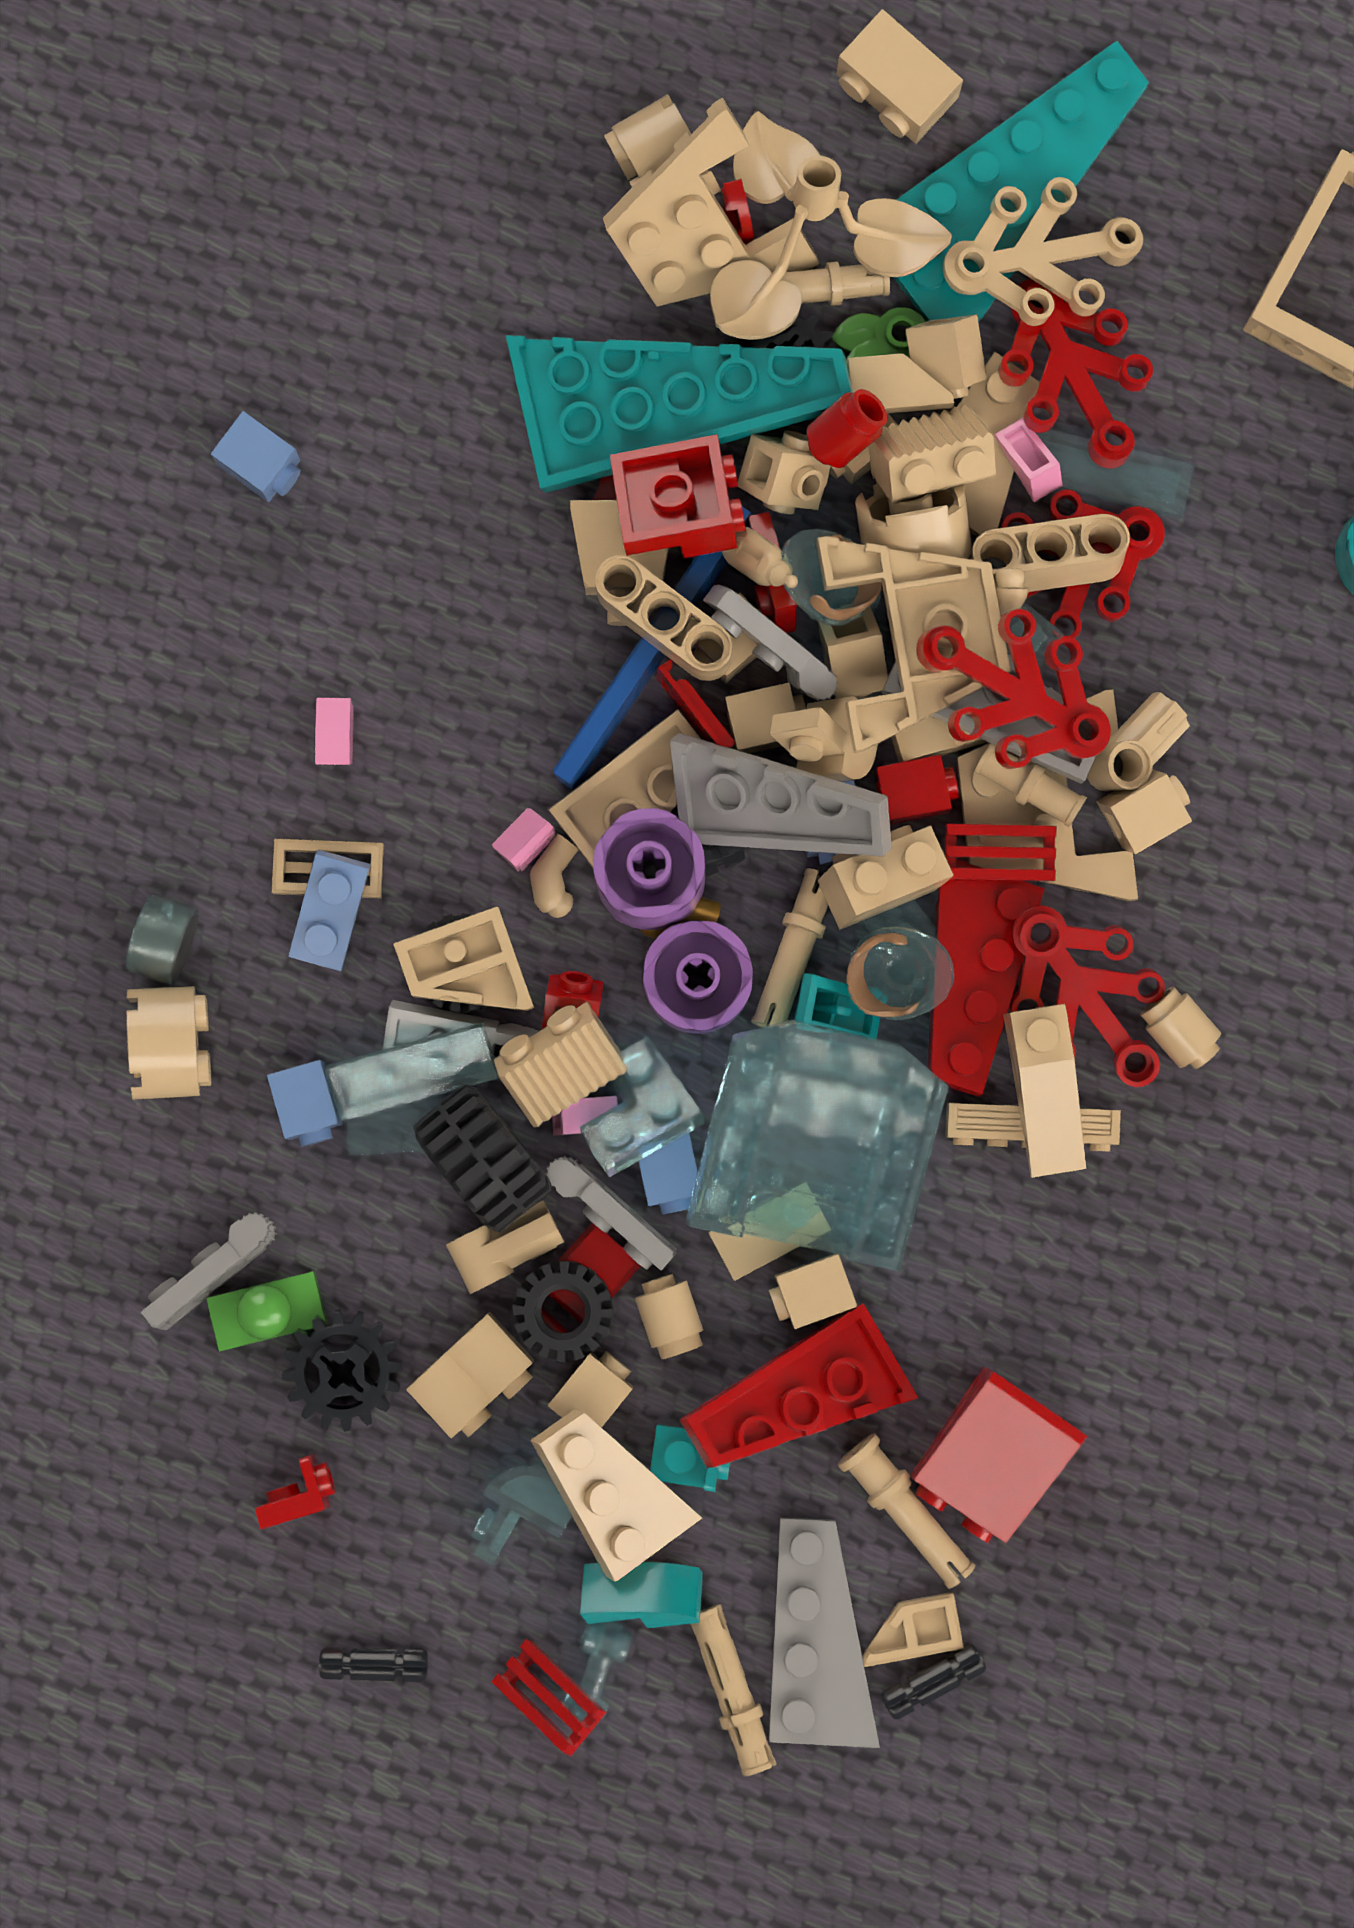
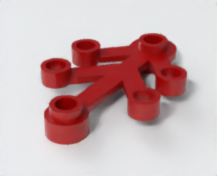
(1071, 362)
(1120, 584)
(1024, 694)
(1080, 984)

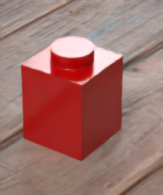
(916, 788)

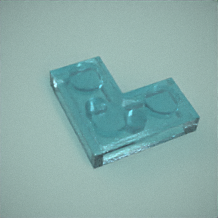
(652, 1111)

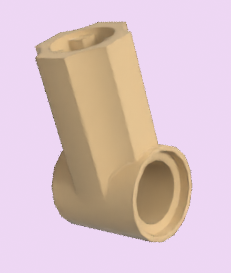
(1139, 744)
(489, 1255)

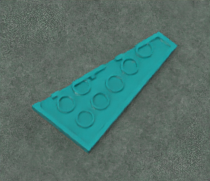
(1043, 141)
(636, 395)

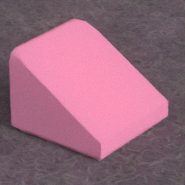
(524, 839)

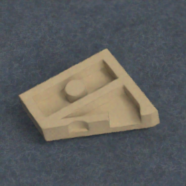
(466, 963)

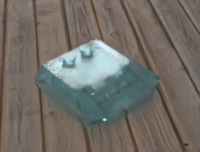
(819, 1142)

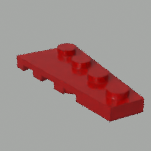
(976, 930)
(813, 1385)

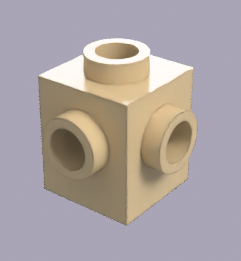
(783, 472)

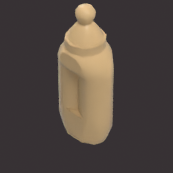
(759, 560)

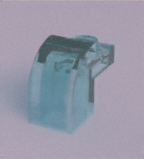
(522, 1492)

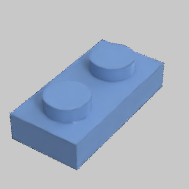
(329, 910)

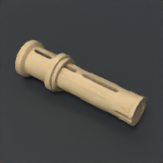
(890, 1491)

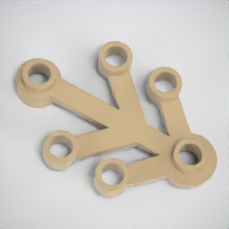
(1036, 257)

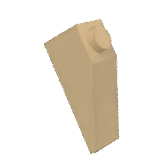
(1046, 1089)

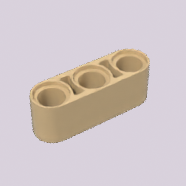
(1066, 538)
(654, 593)

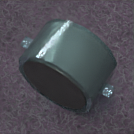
(162, 939)

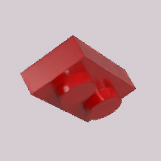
(773, 600)

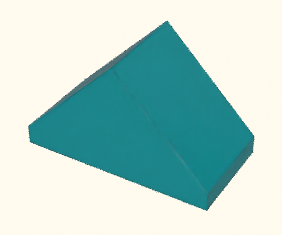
(830, 1005)

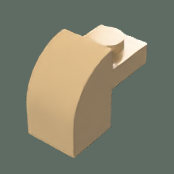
(822, 740)

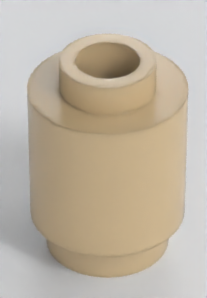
(1182, 1029)
(669, 1316)

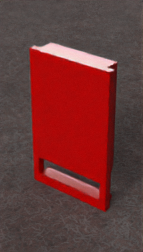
(693, 708)
(604, 1256)

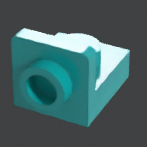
(678, 1461)

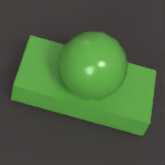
(265, 1310)

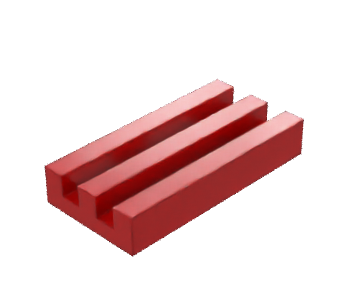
(1047, 852)
(519, 1669)

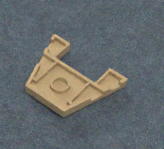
(677, 229)
(918, 595)
(992, 804)

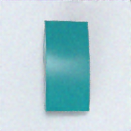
(651, 1591)

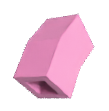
(334, 731)
(578, 1114)

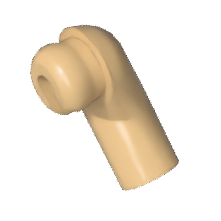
(1010, 589)
(547, 878)

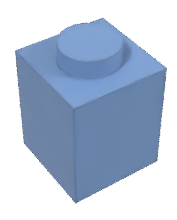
(257, 458)
(304, 1103)
(670, 1175)

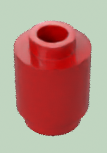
(846, 428)

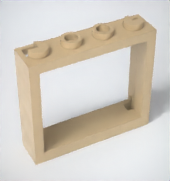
(1285, 330)

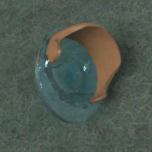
(830, 607)
(899, 973)

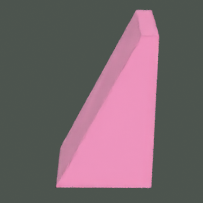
(1030, 459)

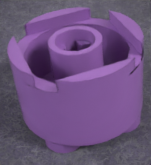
(621, 856)
(693, 945)

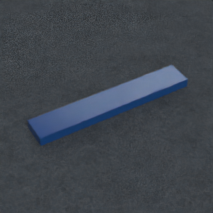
(634, 675)

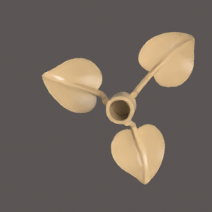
(889, 241)

